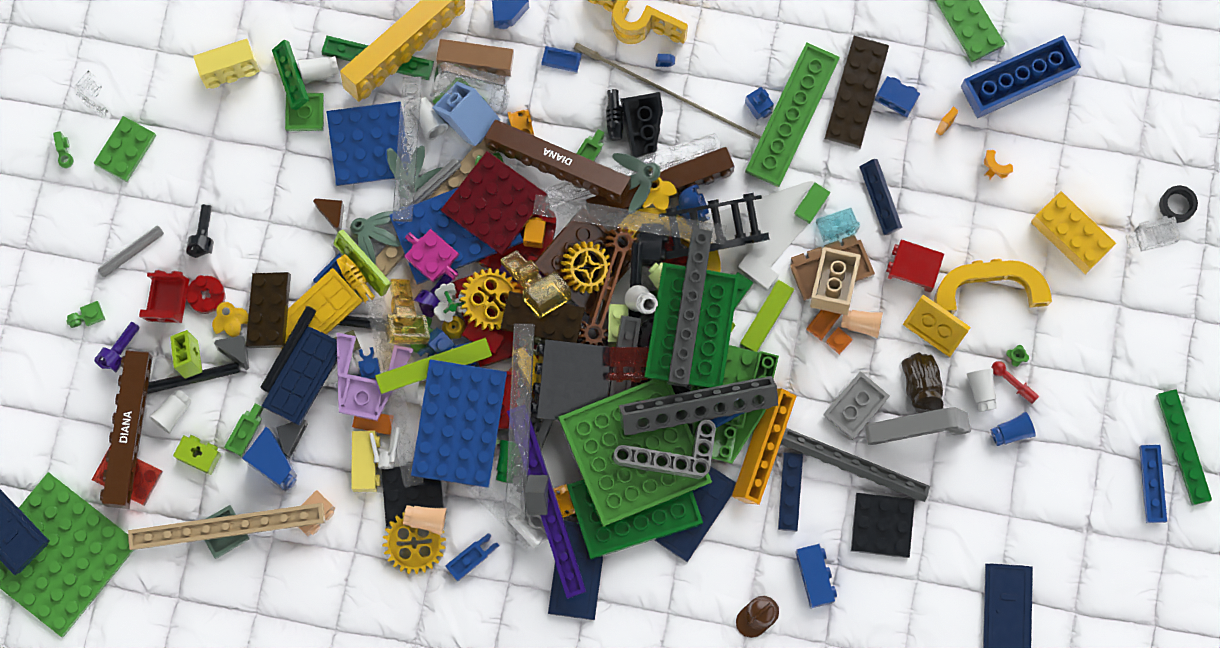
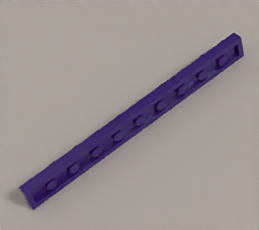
(555, 526)

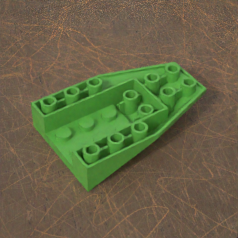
(732, 435)

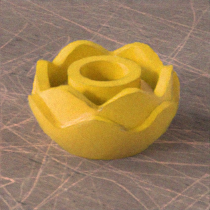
(455, 333)

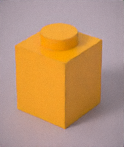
(534, 233)

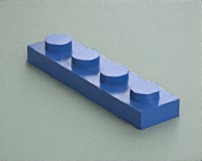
(1153, 483)

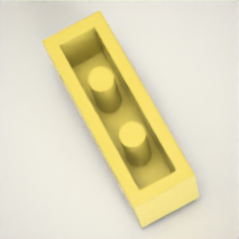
(364, 470)

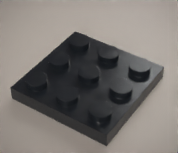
(398, 497)
(882, 525)

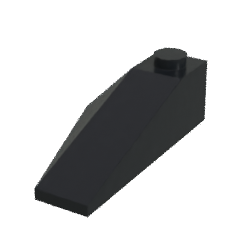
(642, 122)

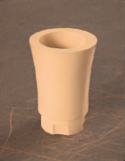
(863, 322)
(425, 518)

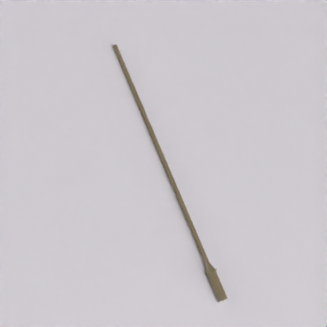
(595, 55)

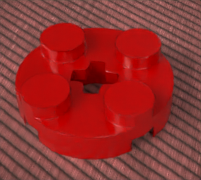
(195, 296)

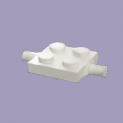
(531, 529)

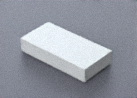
(758, 271)

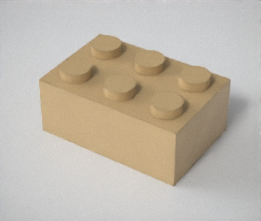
(835, 281)

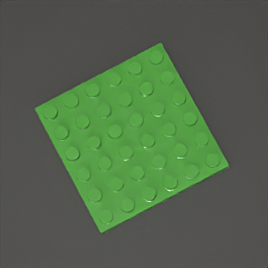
(621, 490)
(74, 565)

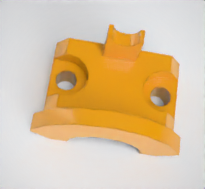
(521, 122)
(995, 168)
(564, 500)

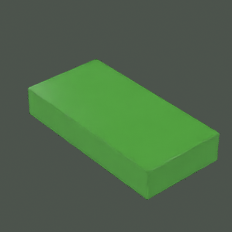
(812, 203)

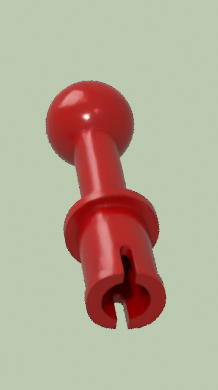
(1025, 391)

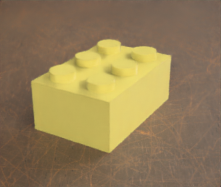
(226, 64)

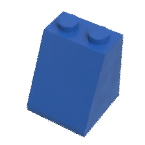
(270, 461)

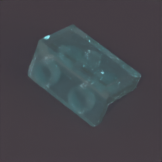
(837, 224)

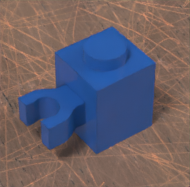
(759, 103)
(438, 343)
(369, 366)

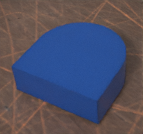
(664, 60)

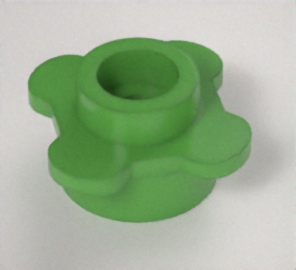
(1023, 357)

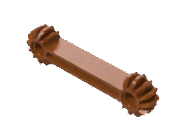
(606, 290)

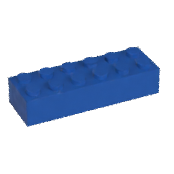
(1020, 76)

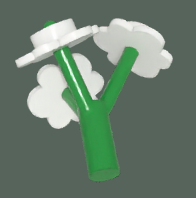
(447, 310)

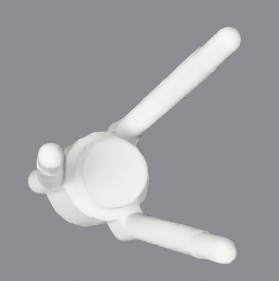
(386, 458)

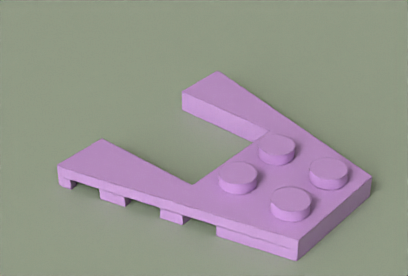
(358, 394)

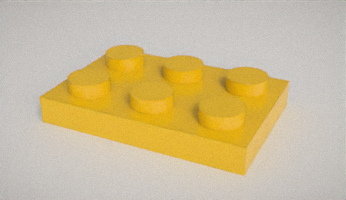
(936, 325)

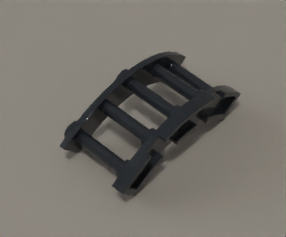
(740, 237)

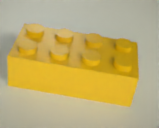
(1073, 232)

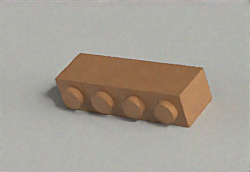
(476, 56)

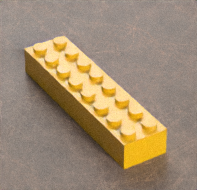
(398, 45)

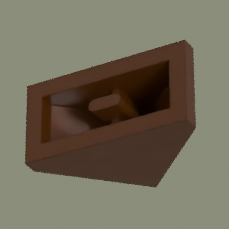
(332, 211)

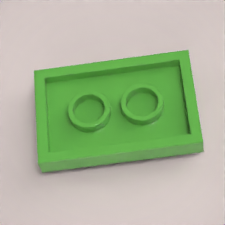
(125, 149)

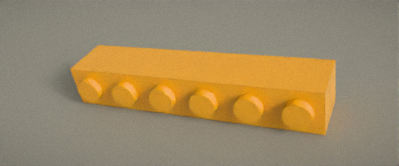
(763, 450)

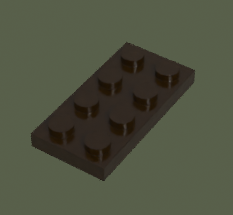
(268, 310)
(558, 325)

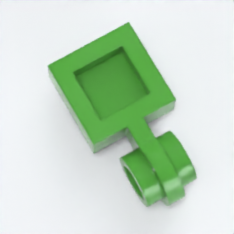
(62, 144)
(91, 314)

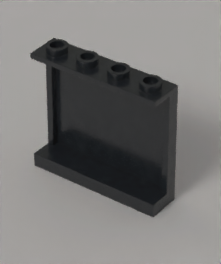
(568, 377)

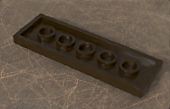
(856, 92)

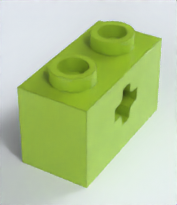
(186, 354)
(205, 462)

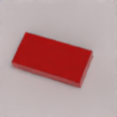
(476, 333)

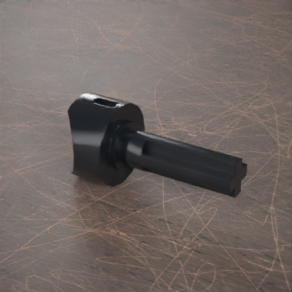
(201, 242)

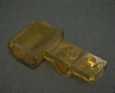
(539, 292)
(403, 324)

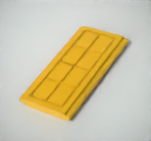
(330, 298)

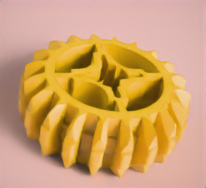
(587, 274)

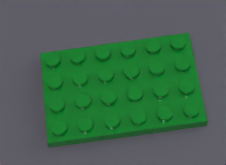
(712, 329)
(653, 523)

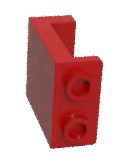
(915, 264)
(166, 297)

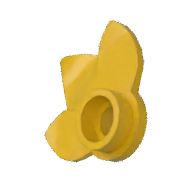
(660, 195)
(229, 323)

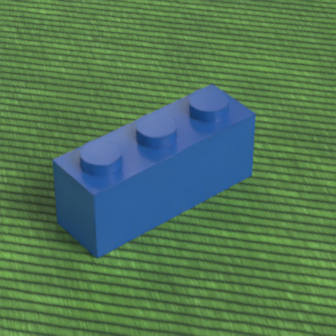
(816, 575)

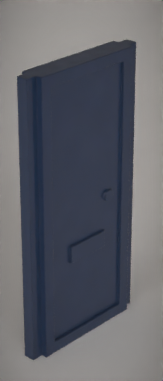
(302, 376)
(710, 503)
(18, 536)
(585, 604)
(1007, 606)

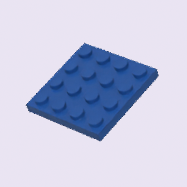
(361, 142)

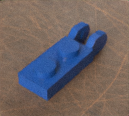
(470, 558)

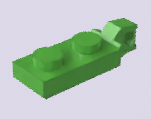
(592, 146)
(244, 431)

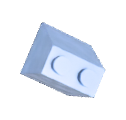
(466, 113)

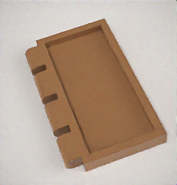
(806, 270)

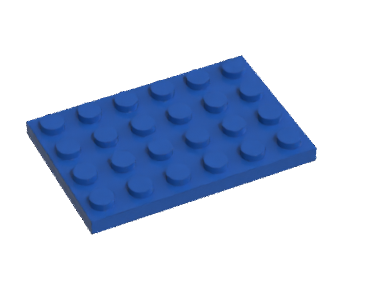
(428, 216)
(459, 423)

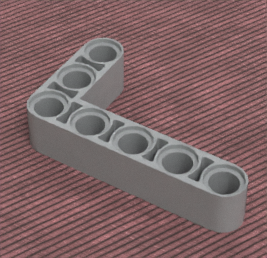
(946, 419)
(671, 458)

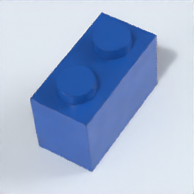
(897, 96)

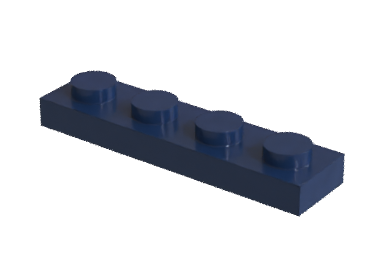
(880, 197)
(790, 492)

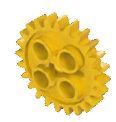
(479, 311)
(415, 560)

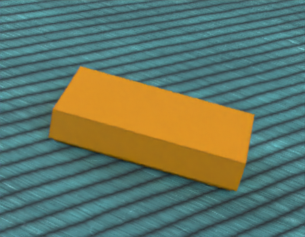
(947, 121)

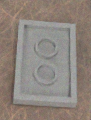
(856, 405)

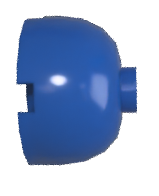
(689, 199)

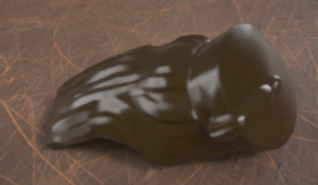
(923, 382)

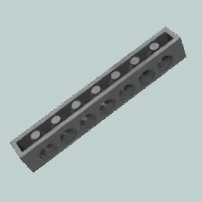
(689, 307)
(706, 398)

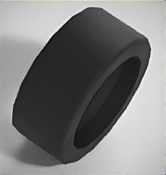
(1188, 194)

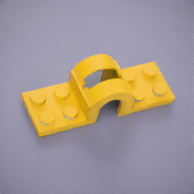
(650, 19)

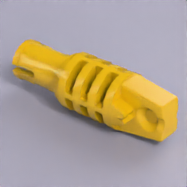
(354, 277)

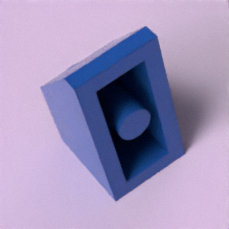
(508, 12)

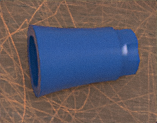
(1013, 430)

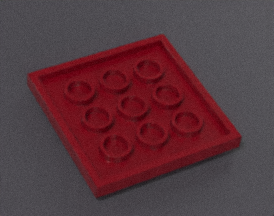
(493, 203)

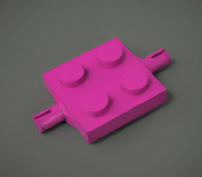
(431, 255)

